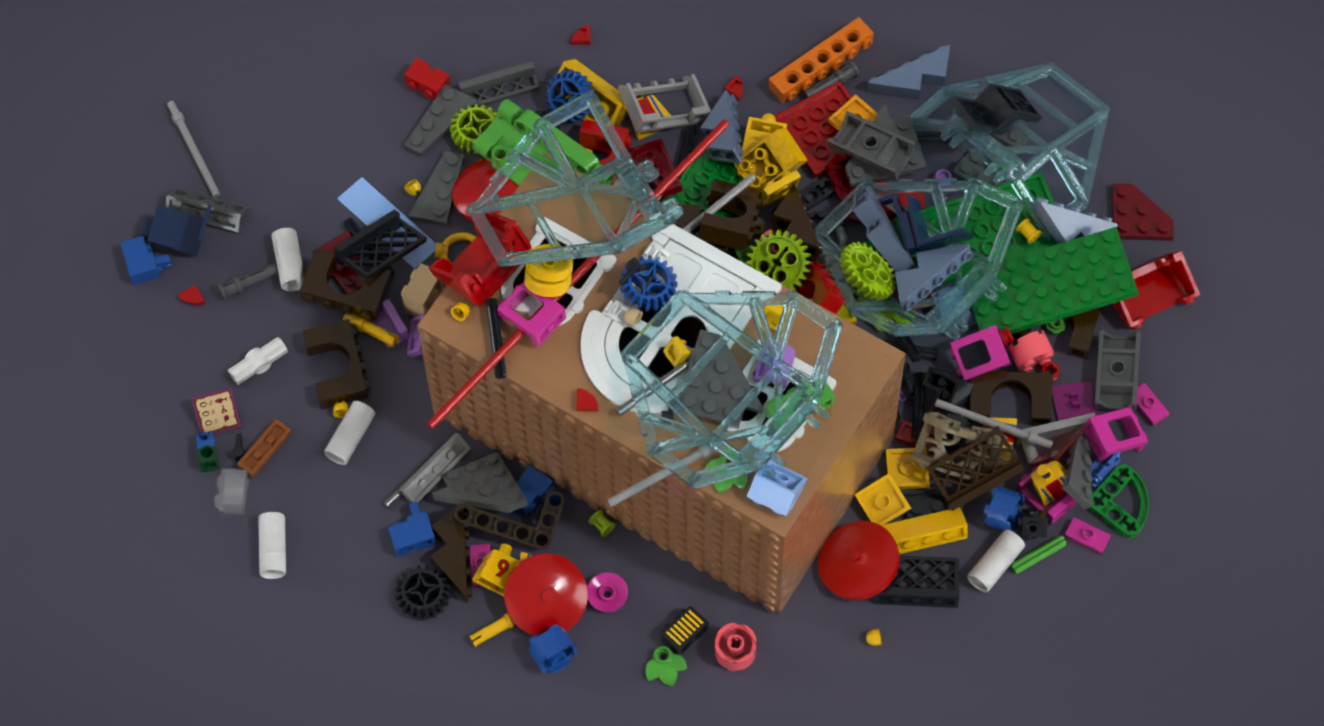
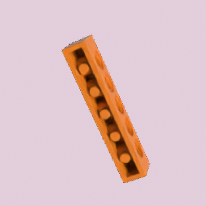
(840, 41)

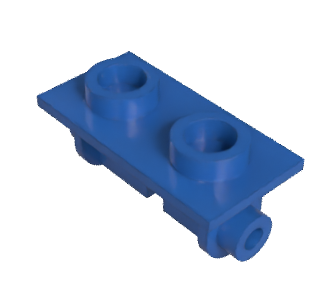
(1103, 469)

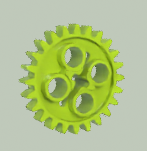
(763, 253)
(867, 271)

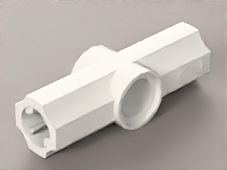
(257, 360)

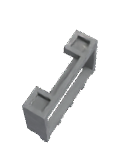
(652, 121)

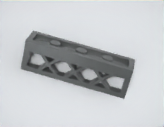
(500, 79)
(222, 213)

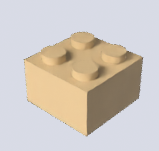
(421, 291)

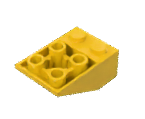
(771, 159)

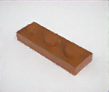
(264, 448)

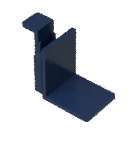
(914, 227)
(176, 229)

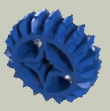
(564, 82)
(656, 286)

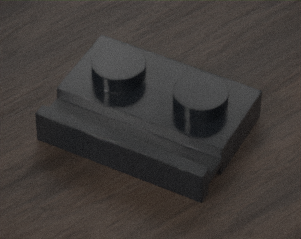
(925, 502)

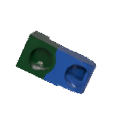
(207, 452)

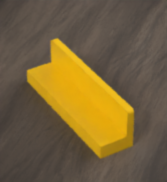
(929, 530)

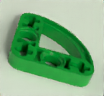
(1108, 505)

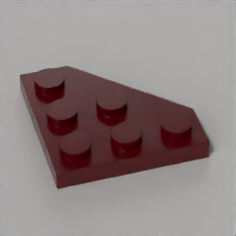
(1139, 216)

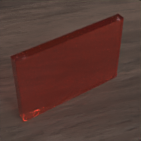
(1059, 446)

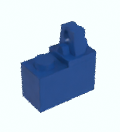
(141, 261)
(535, 487)
(413, 534)

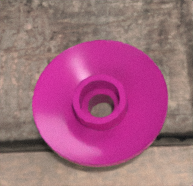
(606, 583)

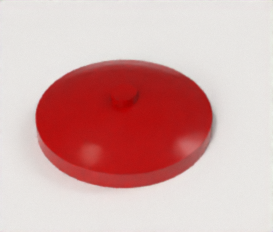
(473, 183)
(858, 560)
(545, 593)

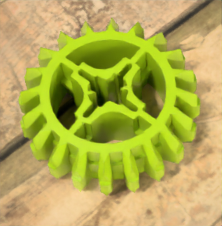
(468, 134)

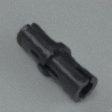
(908, 383)

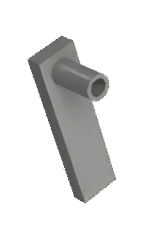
(1050, 430)

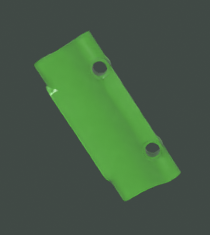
(512, 125)

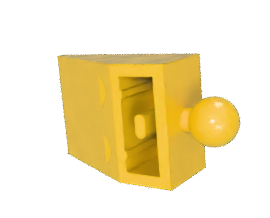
(758, 130)

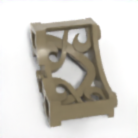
(945, 425)

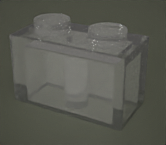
(232, 492)

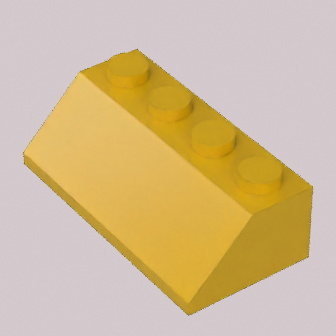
(606, 93)

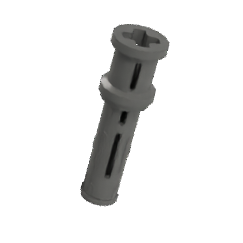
(838, 75)
(238, 284)

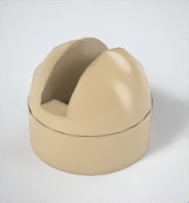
(633, 316)

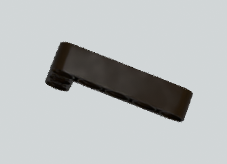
(513, 526)

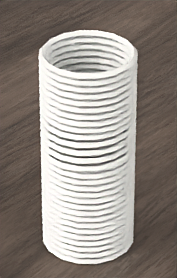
(288, 258)
(349, 432)
(272, 539)
(996, 562)

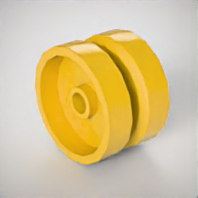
(550, 277)

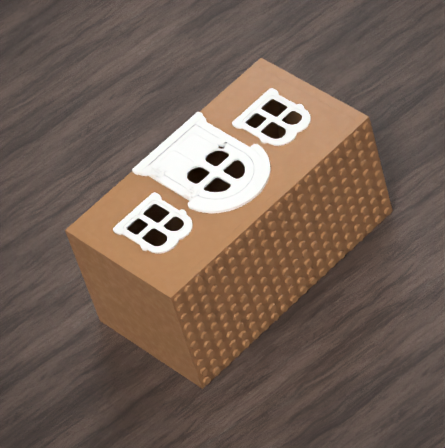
(600, 454)

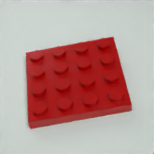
(810, 126)

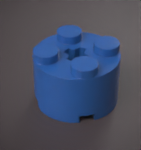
(1003, 509)
(552, 649)

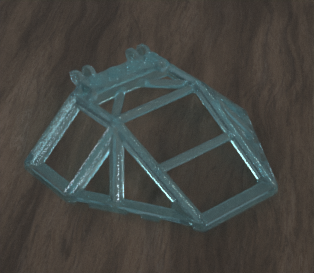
(1002, 158)
(631, 176)
(968, 289)
(787, 415)

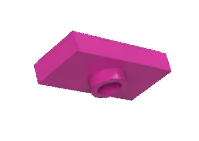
(1150, 405)
(1087, 535)
(477, 554)

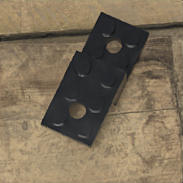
(994, 109)

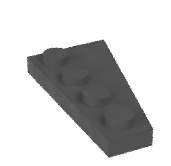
(438, 119)
(436, 198)
(1079, 474)

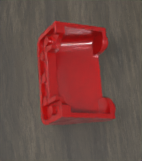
(475, 270)
(1160, 286)

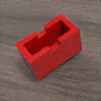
(426, 80)

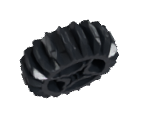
(404, 595)

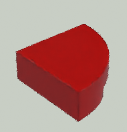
(582, 36)
(735, 87)
(192, 296)
(586, 401)

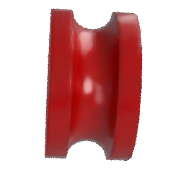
(1006, 335)
(1055, 368)

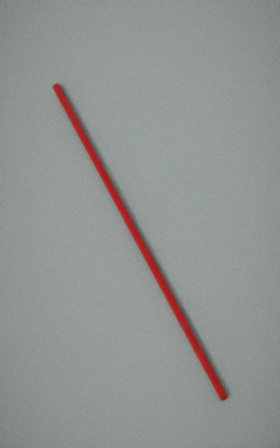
(588, 263)

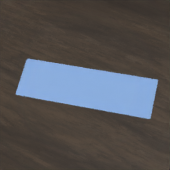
(370, 206)

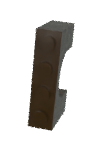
(731, 231)
(365, 302)
(1082, 327)
(338, 337)
(1034, 385)

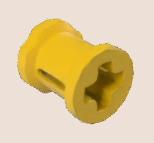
(1028, 230)

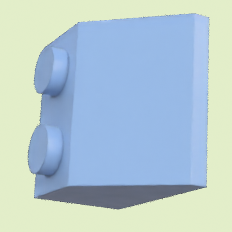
(778, 491)

